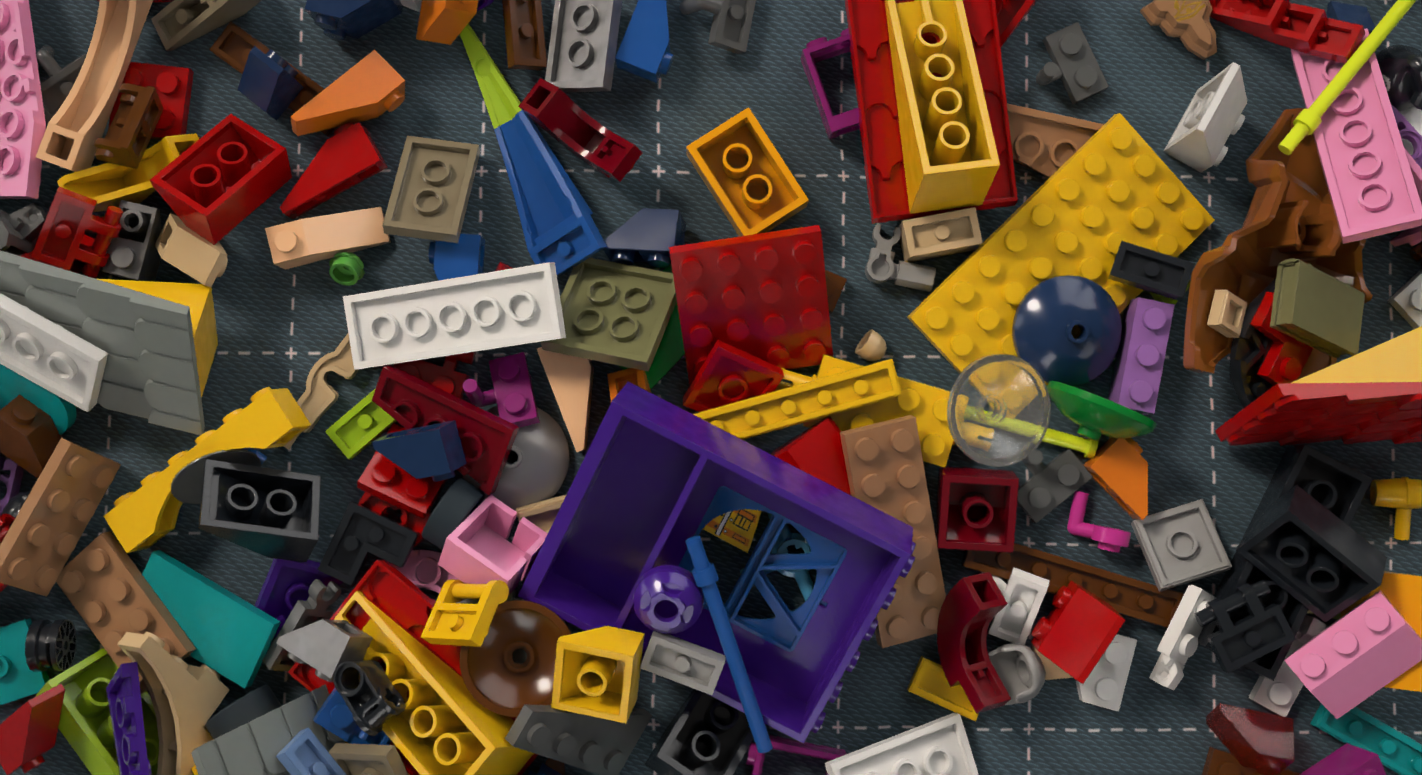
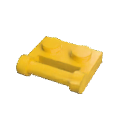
(464, 623)

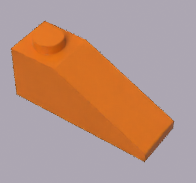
(354, 97)

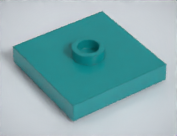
(15, 676)

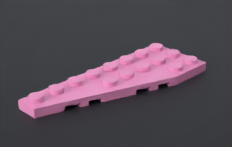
(20, 104)

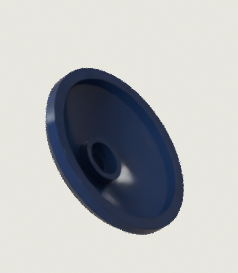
(1045, 326)

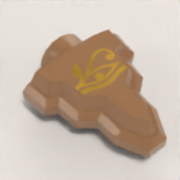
(1185, 21)

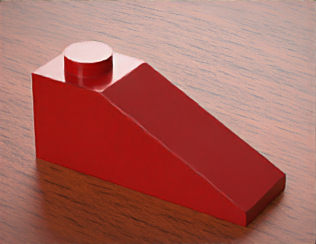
(338, 165)
(31, 731)

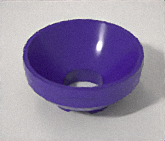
(670, 584)

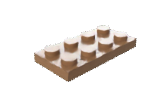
(54, 517)
(118, 600)

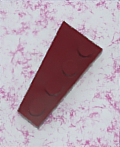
(483, 436)

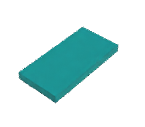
(223, 627)

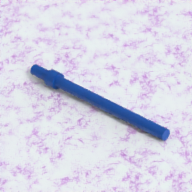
(706, 577)

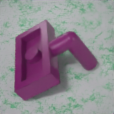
(511, 390)

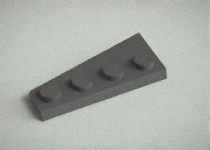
(576, 738)

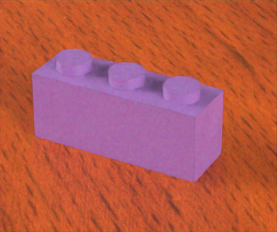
(1141, 355)

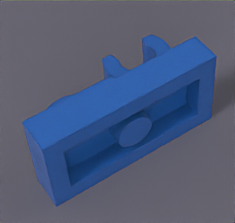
(339, 720)

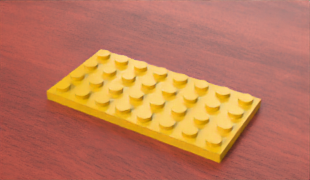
(1068, 226)

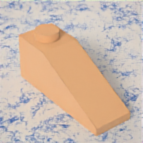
(324, 236)
(572, 387)

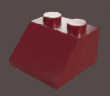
(976, 509)

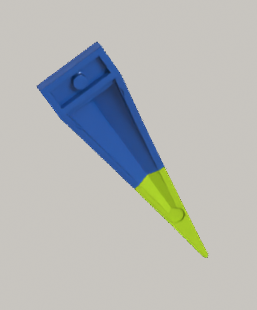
(549, 205)

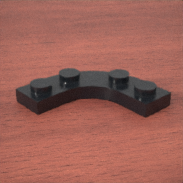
(1248, 355)

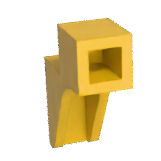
(113, 182)

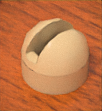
(871, 346)

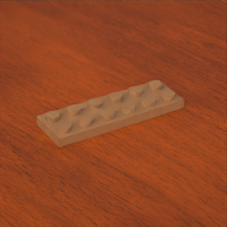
(889, 474)

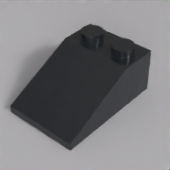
(261, 509)
(702, 739)

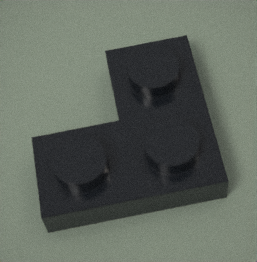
(364, 533)

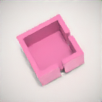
(480, 547)

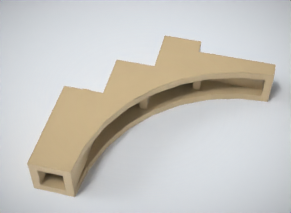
(181, 698)

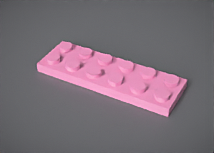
(1360, 150)

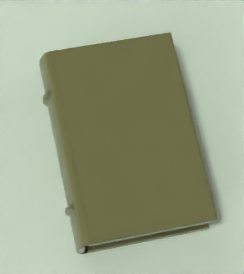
(1317, 309)

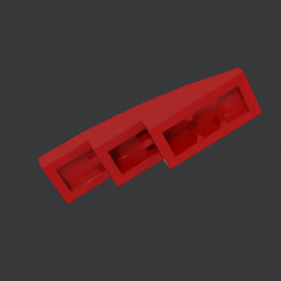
(1291, 26)

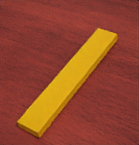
(806, 401)

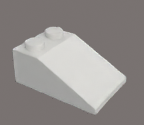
(1210, 120)

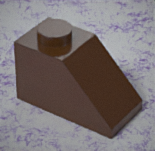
(27, 435)

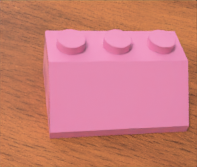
(1357, 655)

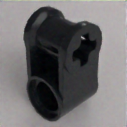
(371, 699)

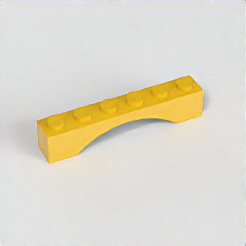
(152, 510)

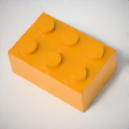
(746, 175)

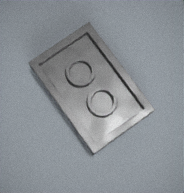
(583, 45)

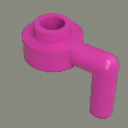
(1107, 537)

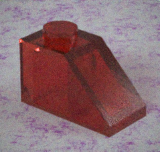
(1254, 737)

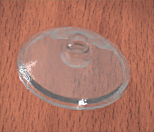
(1016, 411)

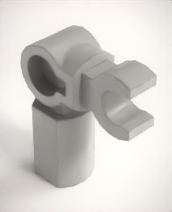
(905, 274)

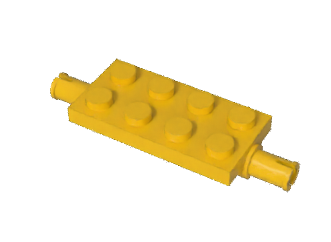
(917, 399)

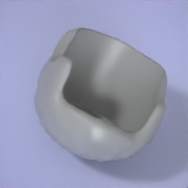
(1019, 671)

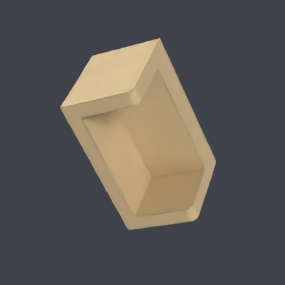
(940, 235)

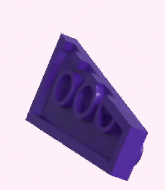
(127, 720)

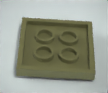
(615, 313)

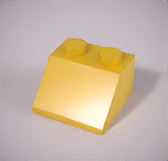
(598, 673)

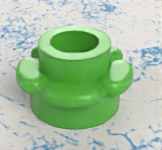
(346, 268)

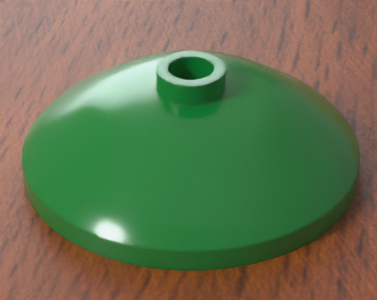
(1097, 414)

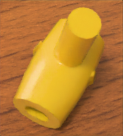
(1400, 494)

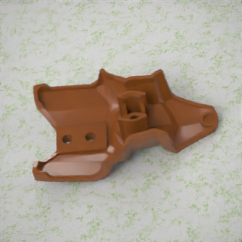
(1285, 221)

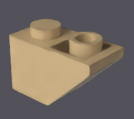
(191, 252)

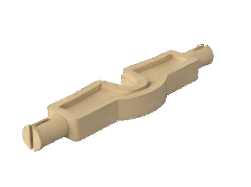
(319, 394)

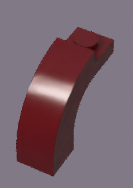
(579, 132)
(963, 644)

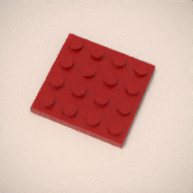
(755, 295)

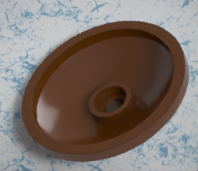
(492, 672)

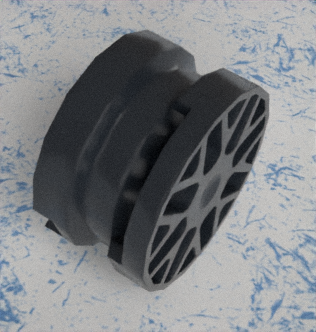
(50, 645)

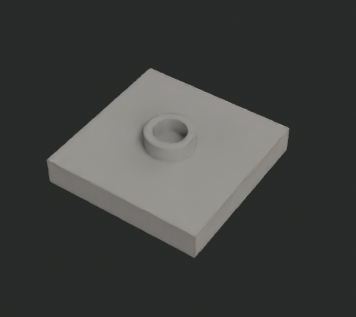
(1181, 545)

